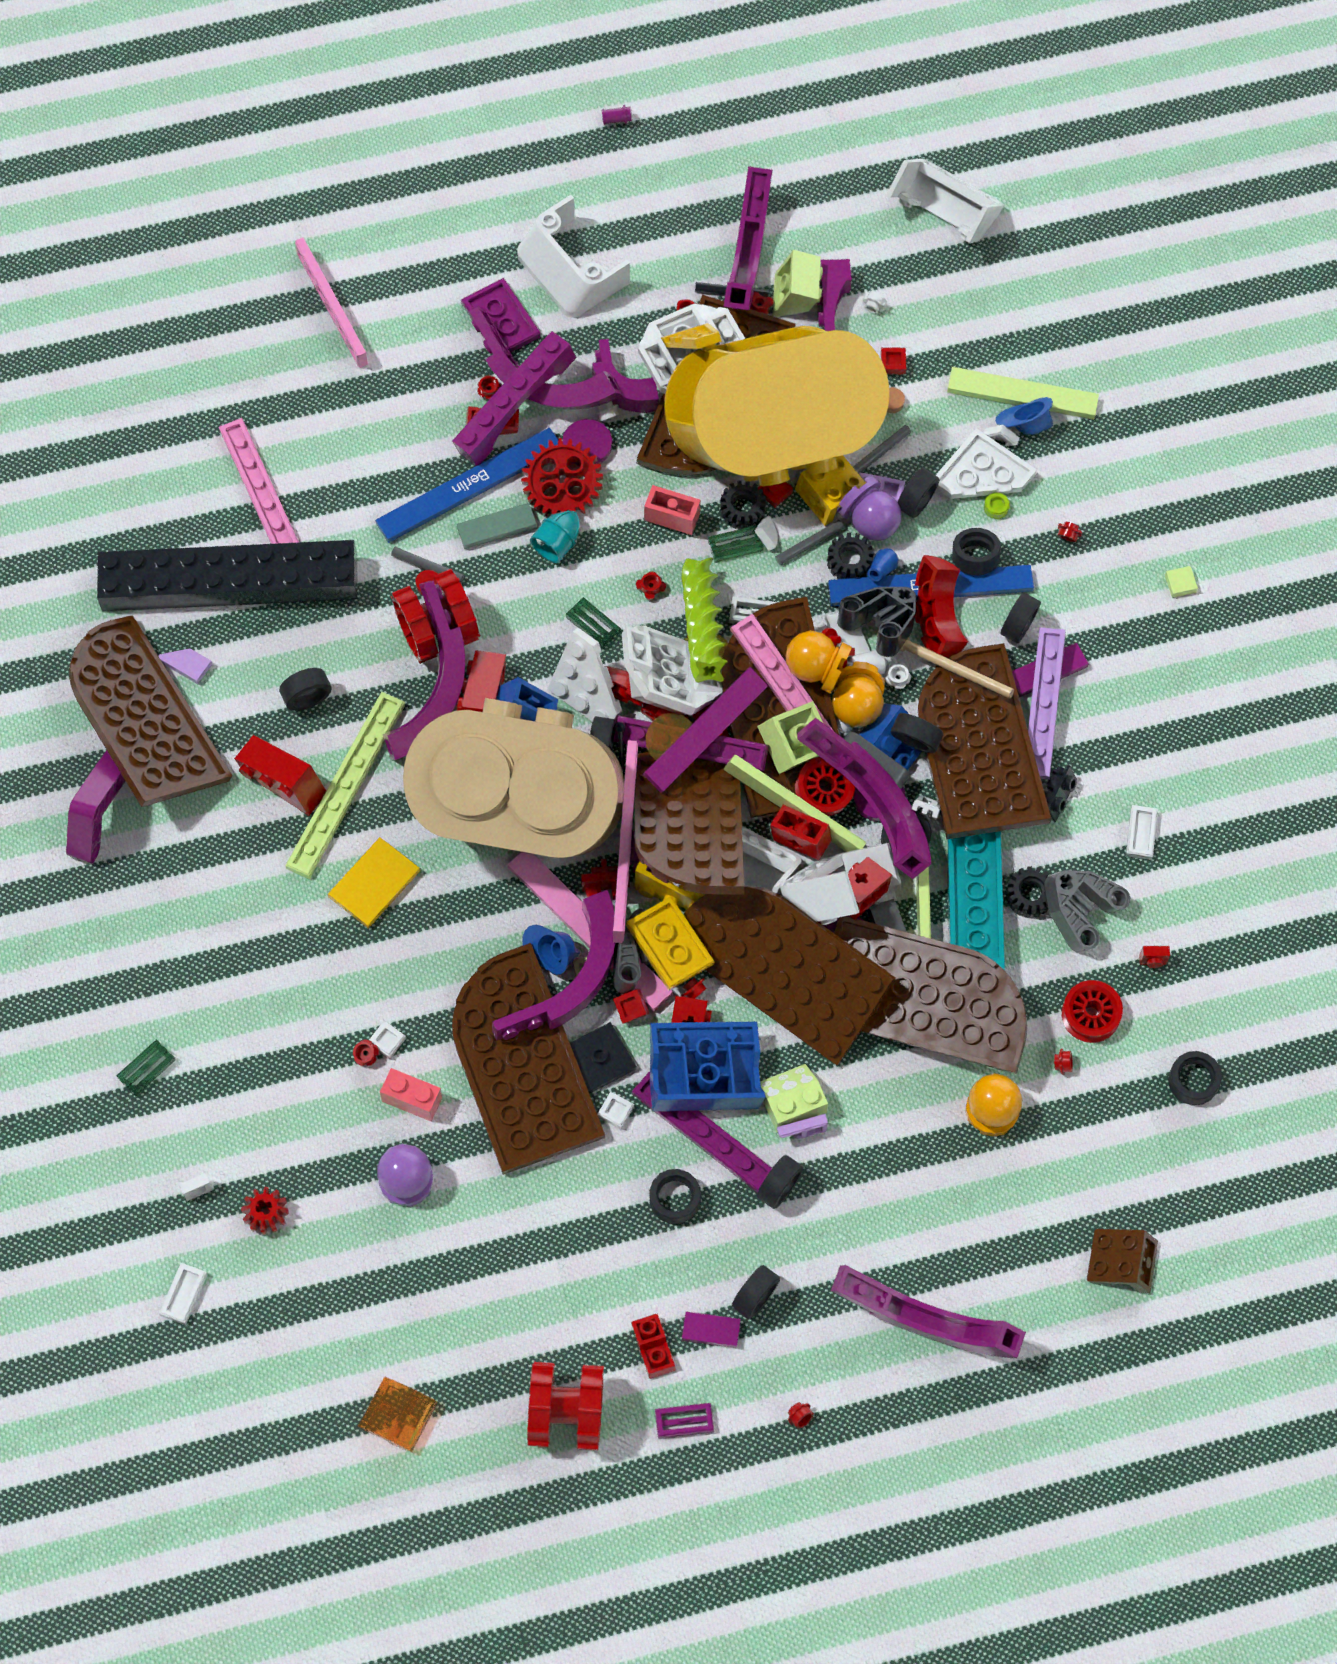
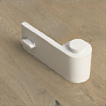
(856, 640)

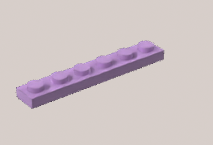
(1046, 696)

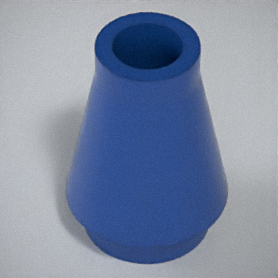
(883, 563)

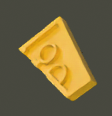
(697, 337)
(651, 887)

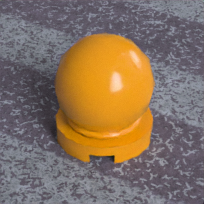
(814, 658)
(858, 694)
(994, 1104)

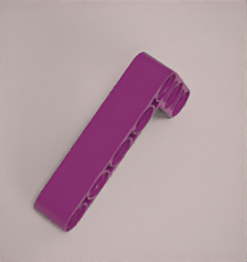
(89, 806)

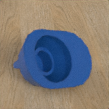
(1028, 417)
(552, 948)

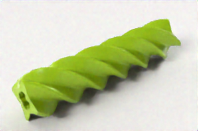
(701, 622)

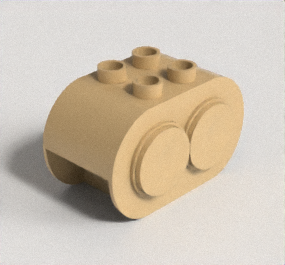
(514, 781)

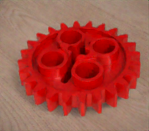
(561, 457)

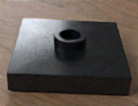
(602, 1057)

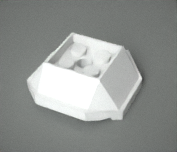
(662, 359)
(662, 672)

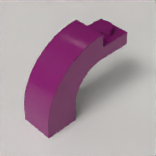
(637, 394)

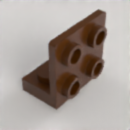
(1123, 1258)

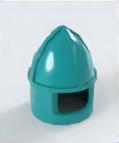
(558, 534)

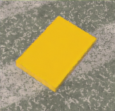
(374, 882)
(669, 943)

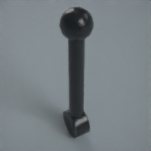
(620, 727)

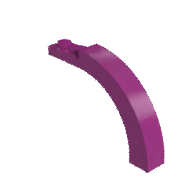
(750, 239)
(574, 396)
(448, 680)
(893, 809)
(583, 989)
(939, 1325)

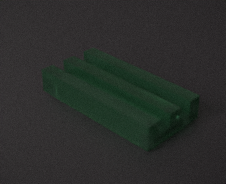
(757, 545)
(608, 636)
(162, 1051)

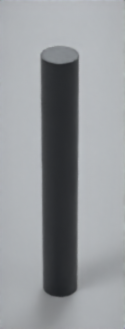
(721, 289)

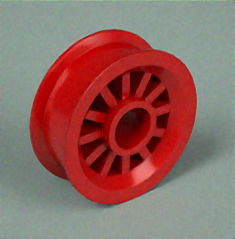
(802, 789)
(1074, 1025)

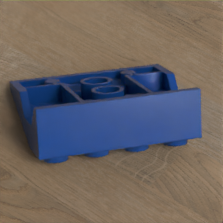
(705, 1066)

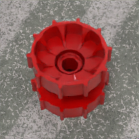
(416, 620)
(565, 1405)

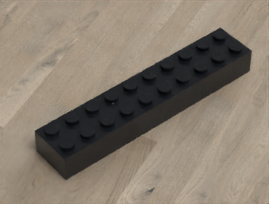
(227, 575)

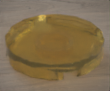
(665, 732)

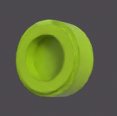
(996, 505)

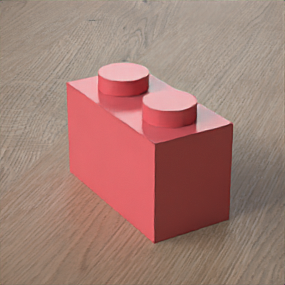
(672, 509)
(411, 1094)

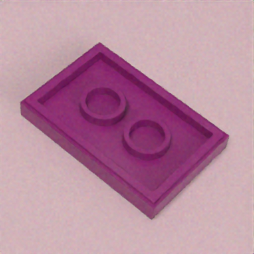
(506, 313)

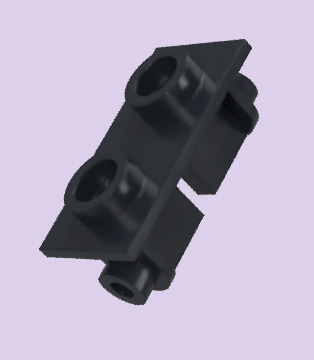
(1062, 783)

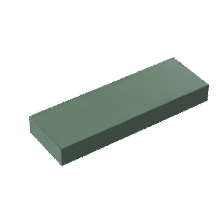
(496, 525)

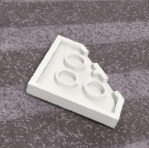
(983, 469)
(584, 680)

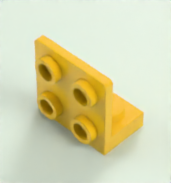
(826, 490)

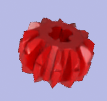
(272, 1203)

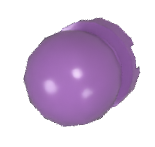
(872, 511)
(405, 1175)

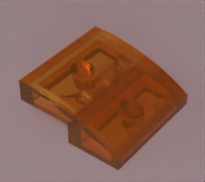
(398, 1414)

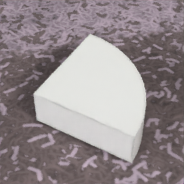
(1003, 434)
(767, 533)

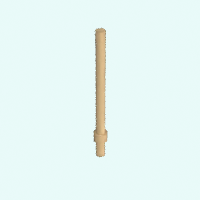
(957, 668)

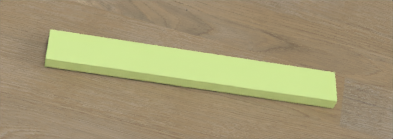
(345, 786)

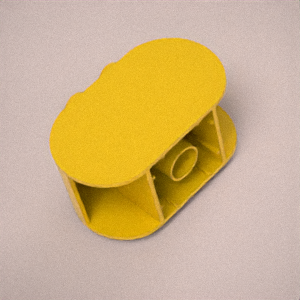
(777, 402)

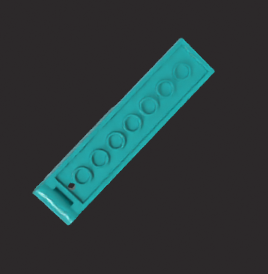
(976, 894)

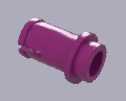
(616, 115)

